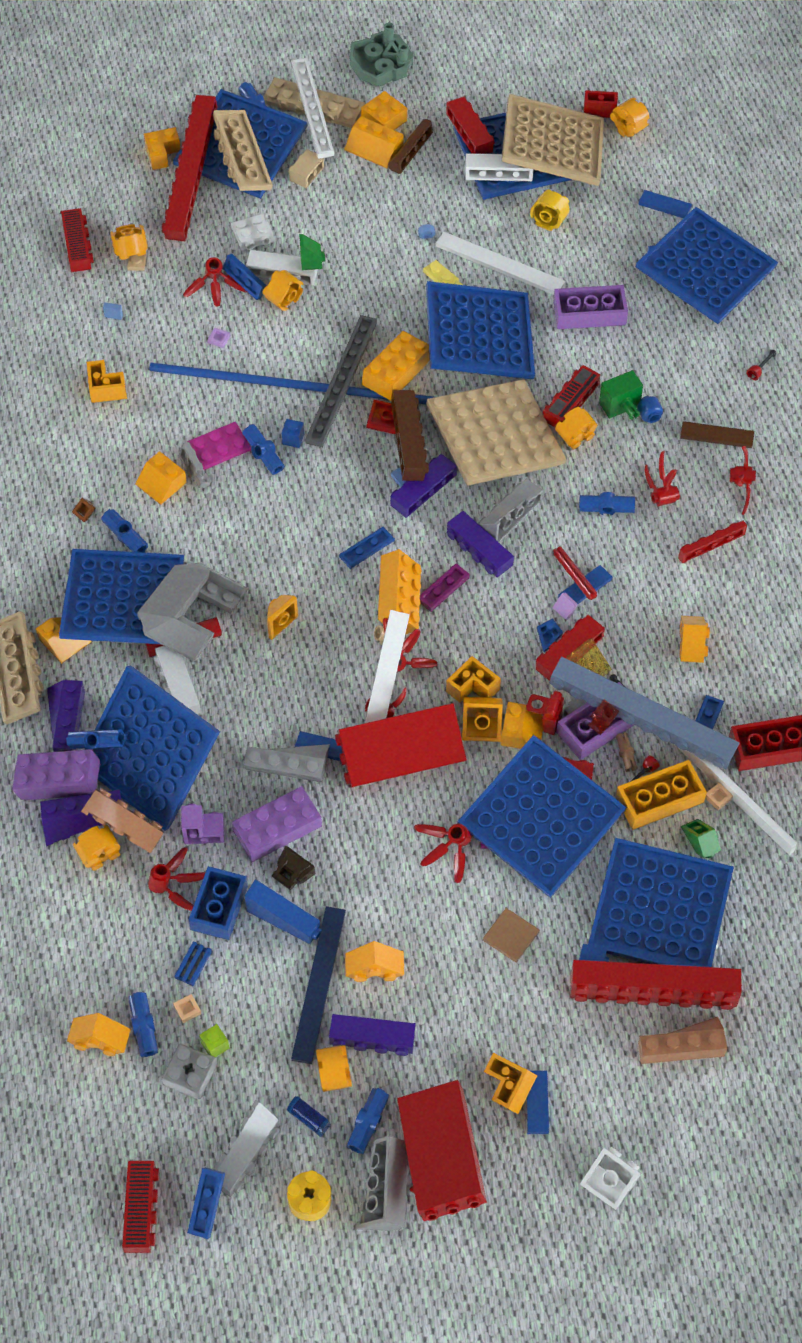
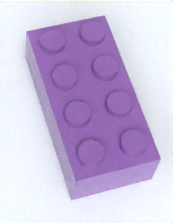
(590, 307)
(582, 738)
(55, 774)
(277, 824)

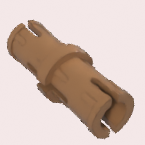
(626, 752)

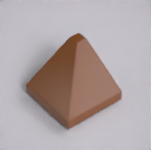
(85, 507)

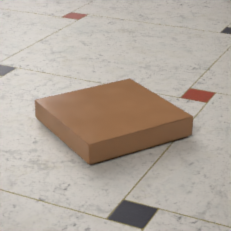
(511, 935)

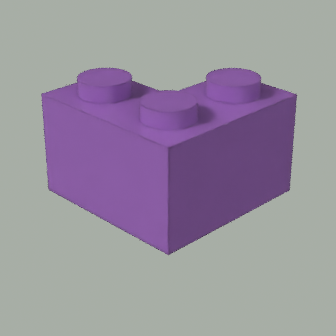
(201, 827)

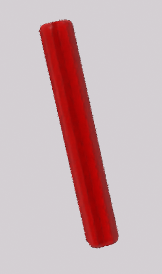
(575, 573)

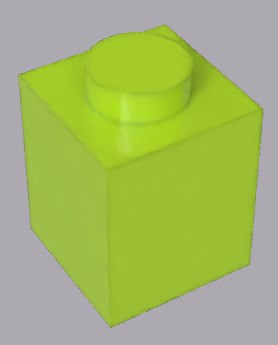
(214, 1041)

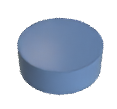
(426, 231)

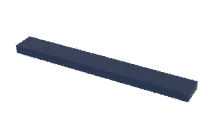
(318, 985)

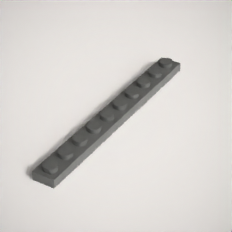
(341, 381)

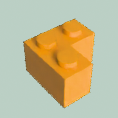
(160, 144)
(105, 385)
(693, 638)
(472, 677)
(374, 960)
(98, 1032)
(514, 1082)

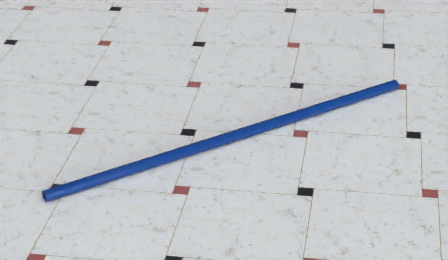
(265, 380)

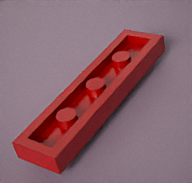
(712, 541)

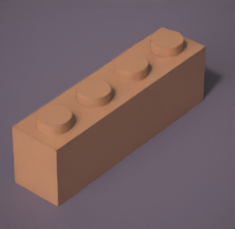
(123, 820)
(689, 1043)

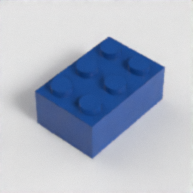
(218, 903)

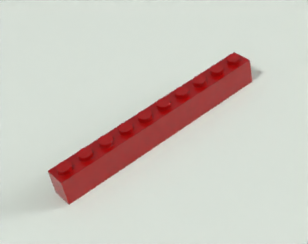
(190, 168)

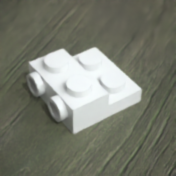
(252, 232)
(611, 1177)

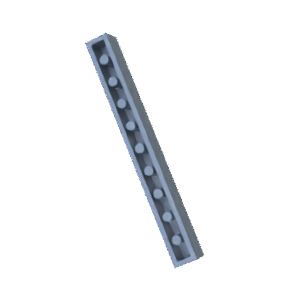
(644, 713)

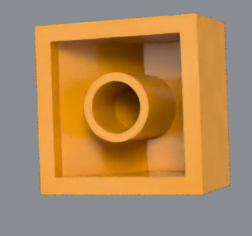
(161, 478)
(482, 719)
(520, 726)

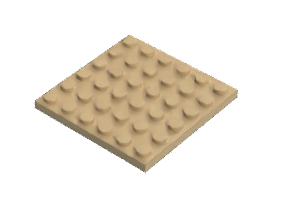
(553, 139)
(495, 432)

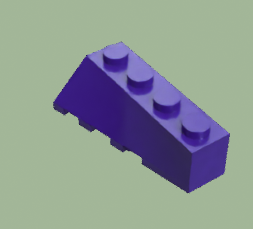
(65, 710)
(64, 817)

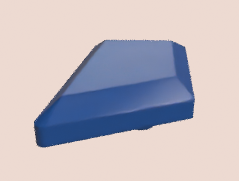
(548, 633)

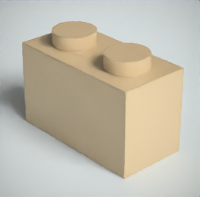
(306, 168)

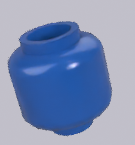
(650, 409)

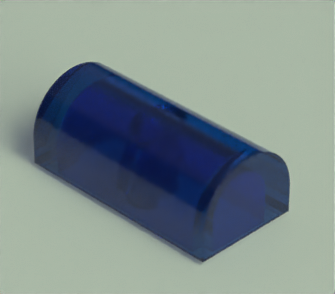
(308, 1116)

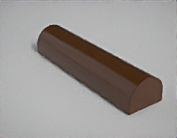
(411, 146)
(717, 434)

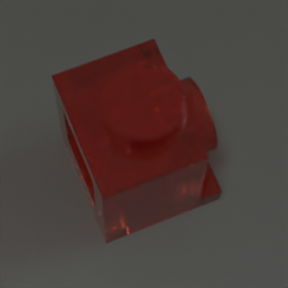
(603, 717)

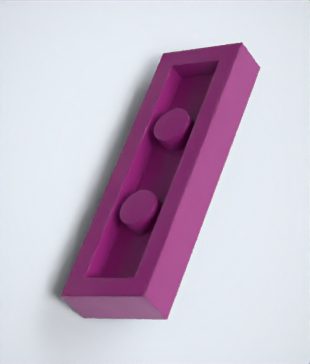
(443, 587)

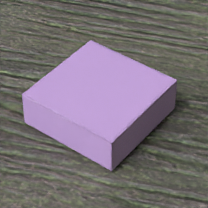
(218, 337)
(565, 606)

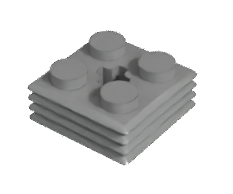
(194, 1082)

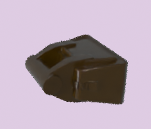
(294, 866)

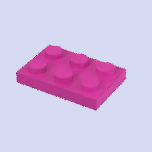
(220, 445)

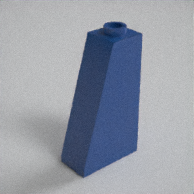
(281, 913)

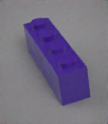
(416, 493)
(479, 544)
(372, 1034)

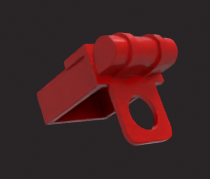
(551, 710)

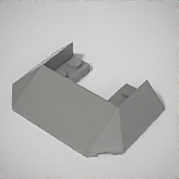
(165, 608)

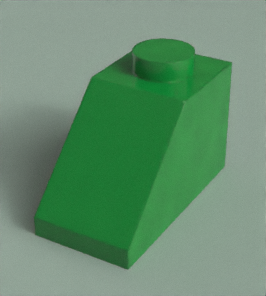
(310, 253)
(702, 838)

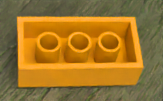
(396, 365)
(399, 587)
(661, 794)

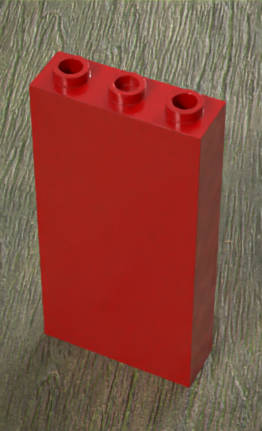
(400, 745)
(441, 1151)

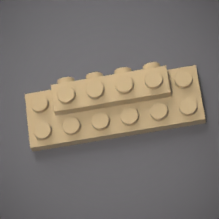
(334, 107)
(241, 150)
(18, 670)

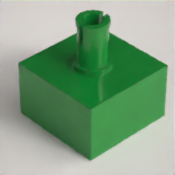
(621, 395)

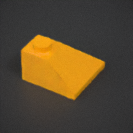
(281, 614)
(61, 648)

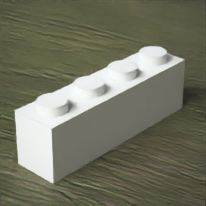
(492, 168)
(266, 263)
(176, 677)

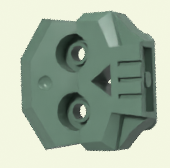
(381, 57)

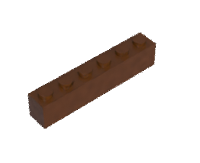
(408, 435)

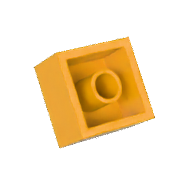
(385, 111)

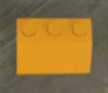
(374, 141)

